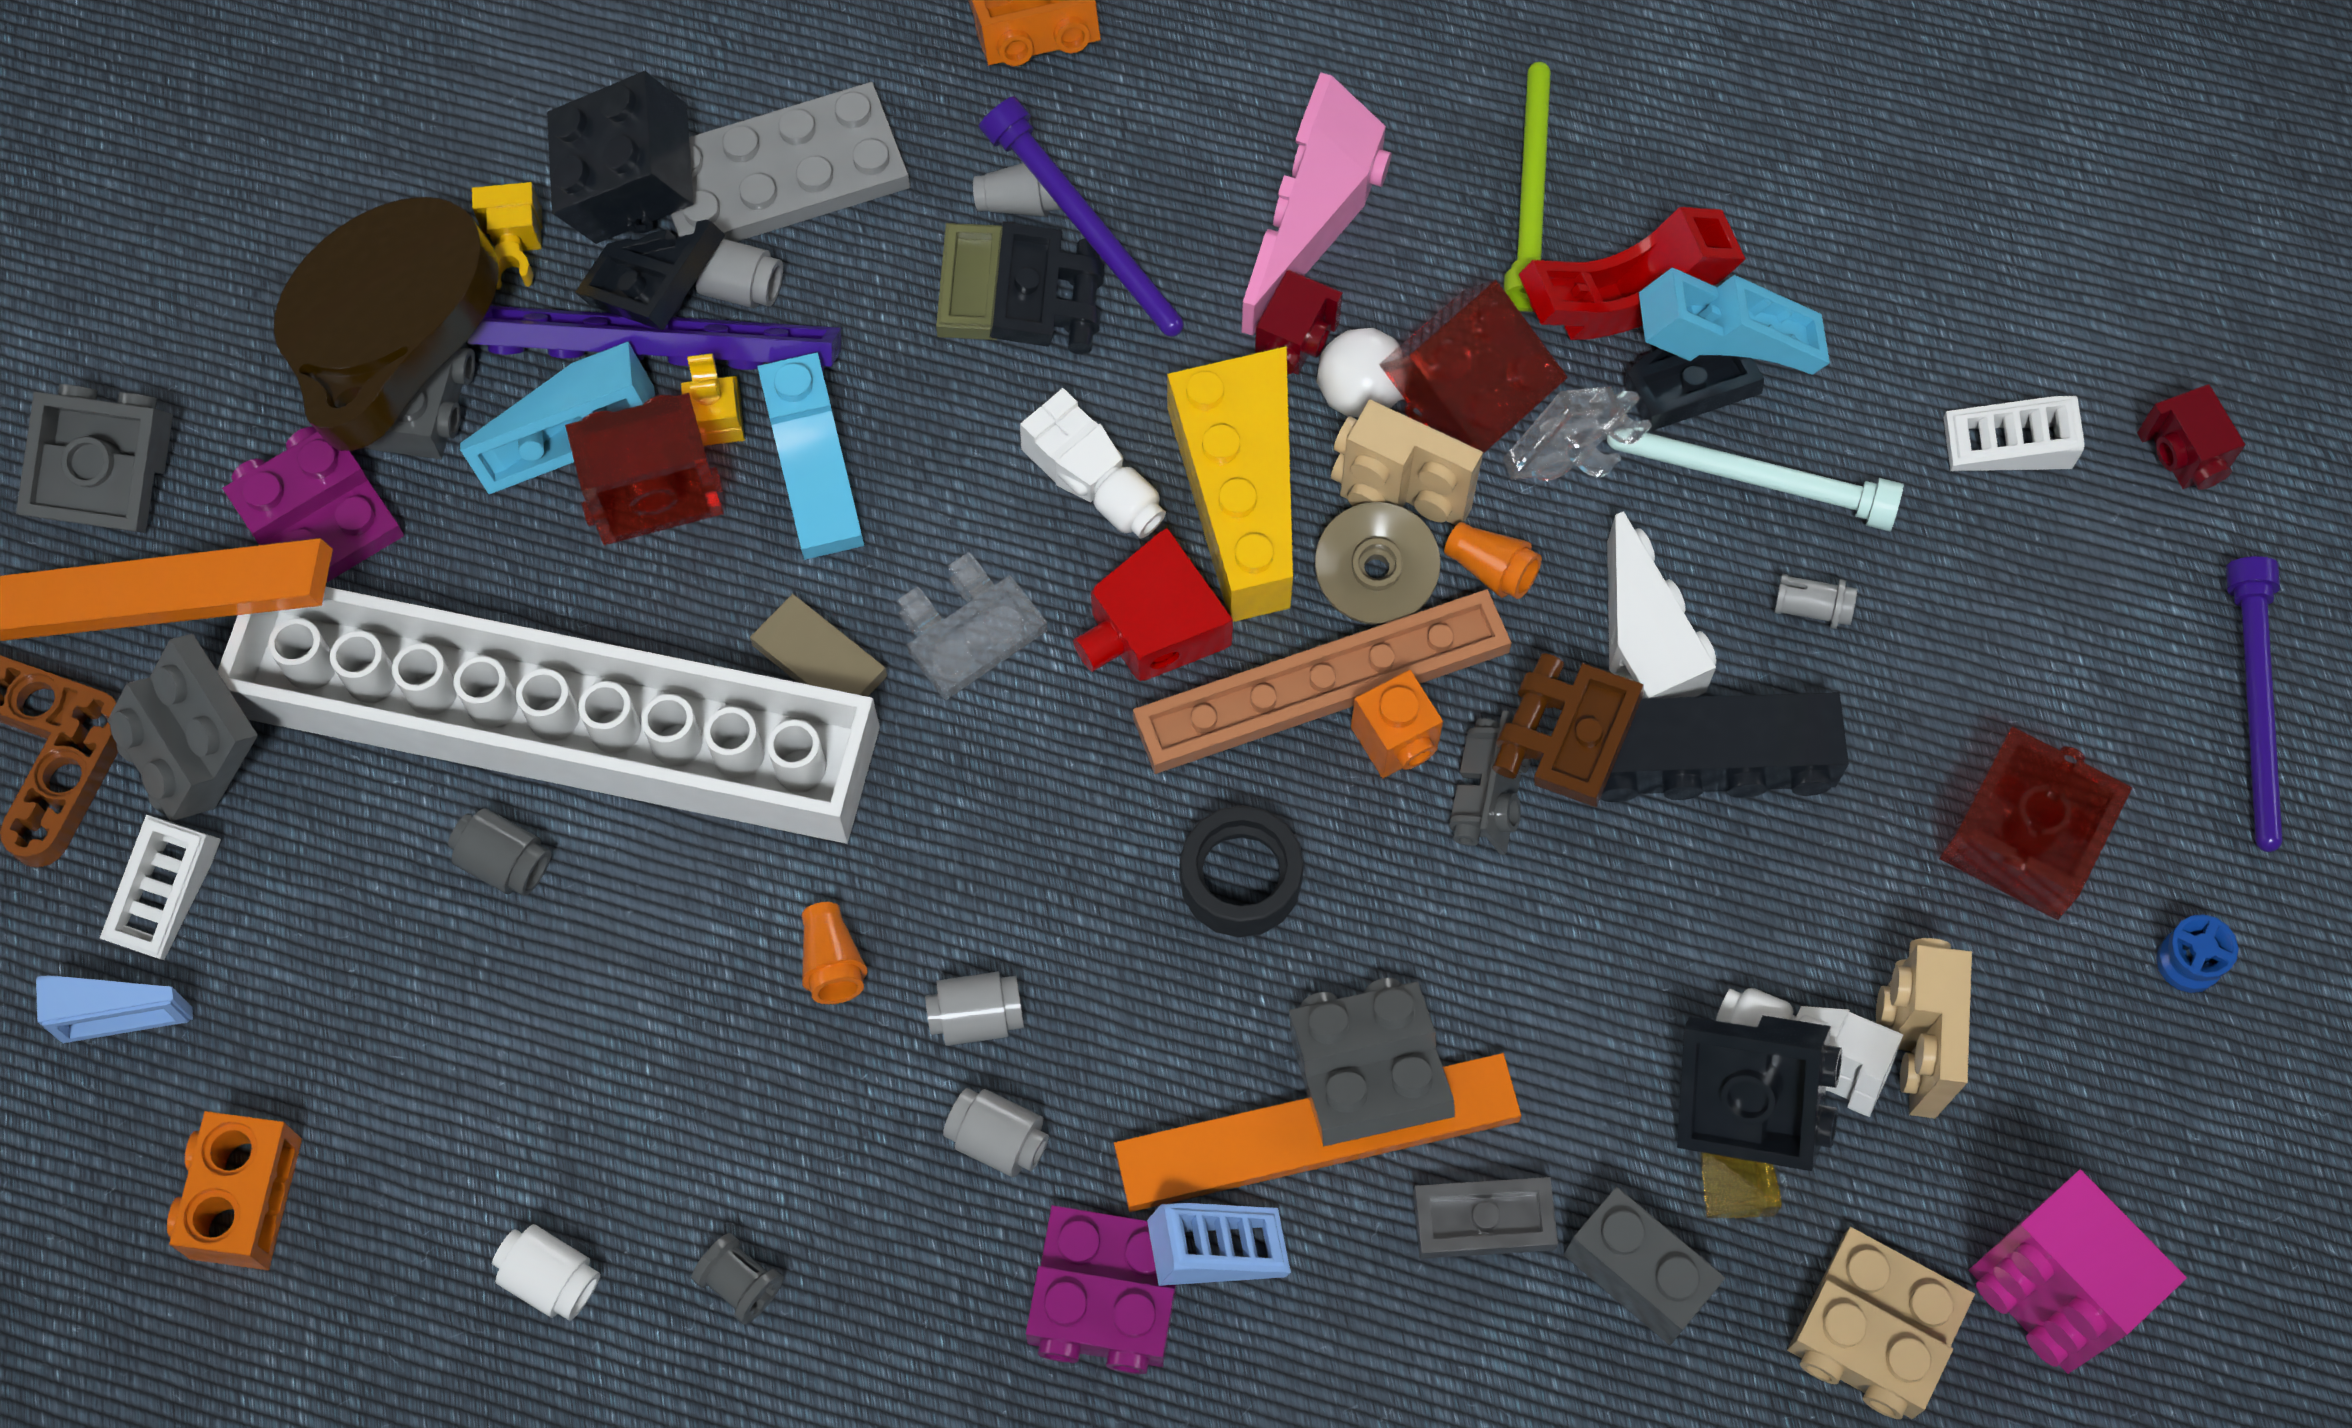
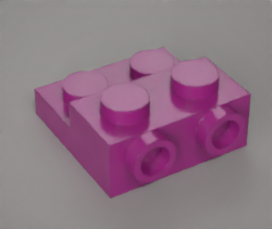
(313, 495)
(1099, 1293)

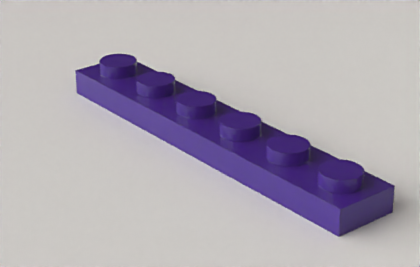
(574, 332)

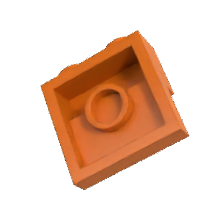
(1024, 28)

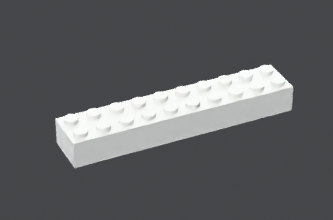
(558, 710)

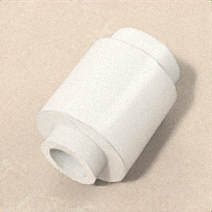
(545, 1272)

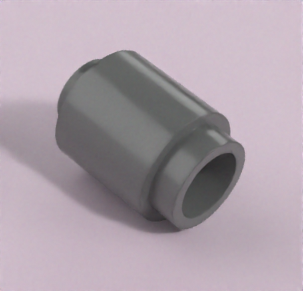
(498, 852)

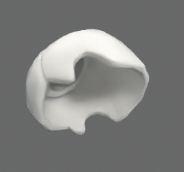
(1352, 373)

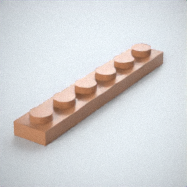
(1319, 681)

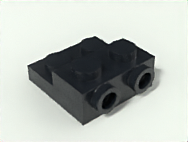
(1758, 1090)

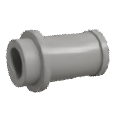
(1816, 600)

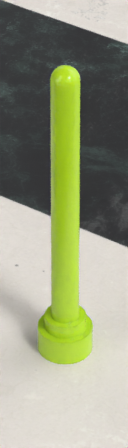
(1532, 182)

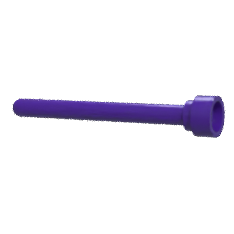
(1010, 128)
(2253, 586)

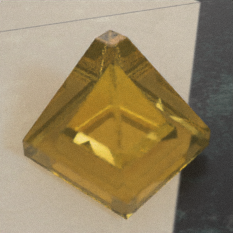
(1739, 1187)

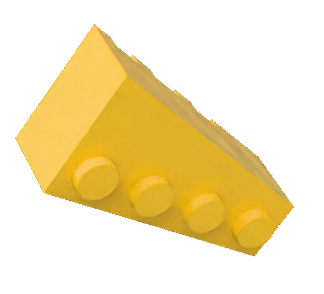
(1237, 462)

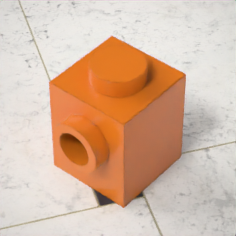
(1396, 724)

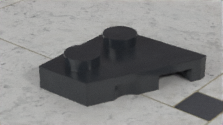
(649, 275)
(1681, 389)

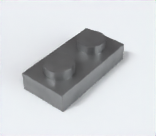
(1485, 1218)

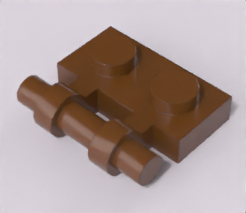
(1586, 736)

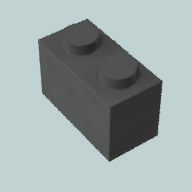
(1643, 1265)

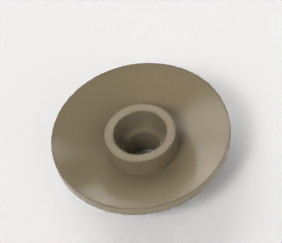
(1383, 534)

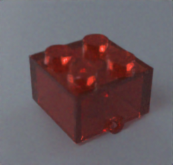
(1474, 368)
(644, 468)
(2036, 823)

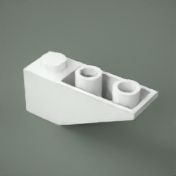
(1648, 624)

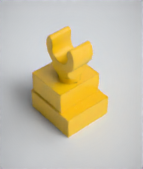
(513, 221)
(714, 401)

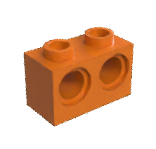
(254, 1190)

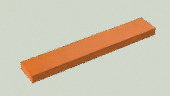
(164, 589)
(1287, 1141)

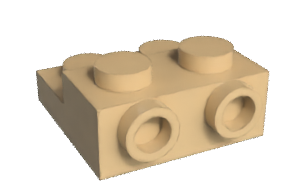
(1405, 461)
(1932, 1010)
(1881, 1326)

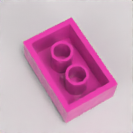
(2075, 1274)

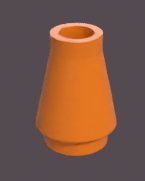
(1497, 560)
(830, 958)

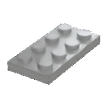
(793, 165)

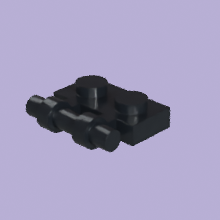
(1027, 288)

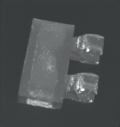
(1570, 432)
(976, 636)

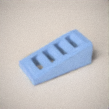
(99, 1008)
(1177, 1267)

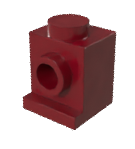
(1299, 319)
(2193, 437)

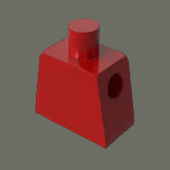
(1154, 613)

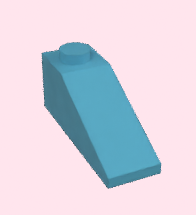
(532, 432)

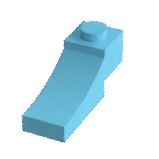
(1731, 320)
(810, 456)

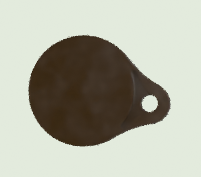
(382, 312)

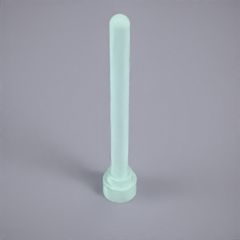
(1872, 501)

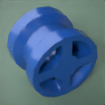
(2212, 949)

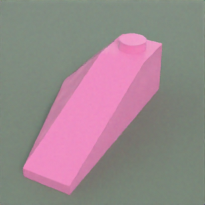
(1329, 185)

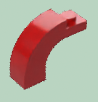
(1603, 294)

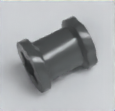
(737, 1278)

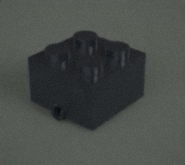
(620, 158)

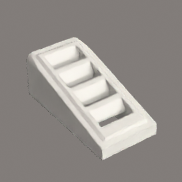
(2038, 414)
(144, 858)

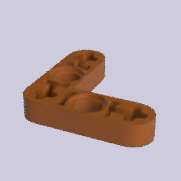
(61, 727)

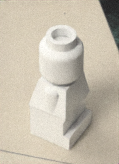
(1087, 464)
(1865, 1045)

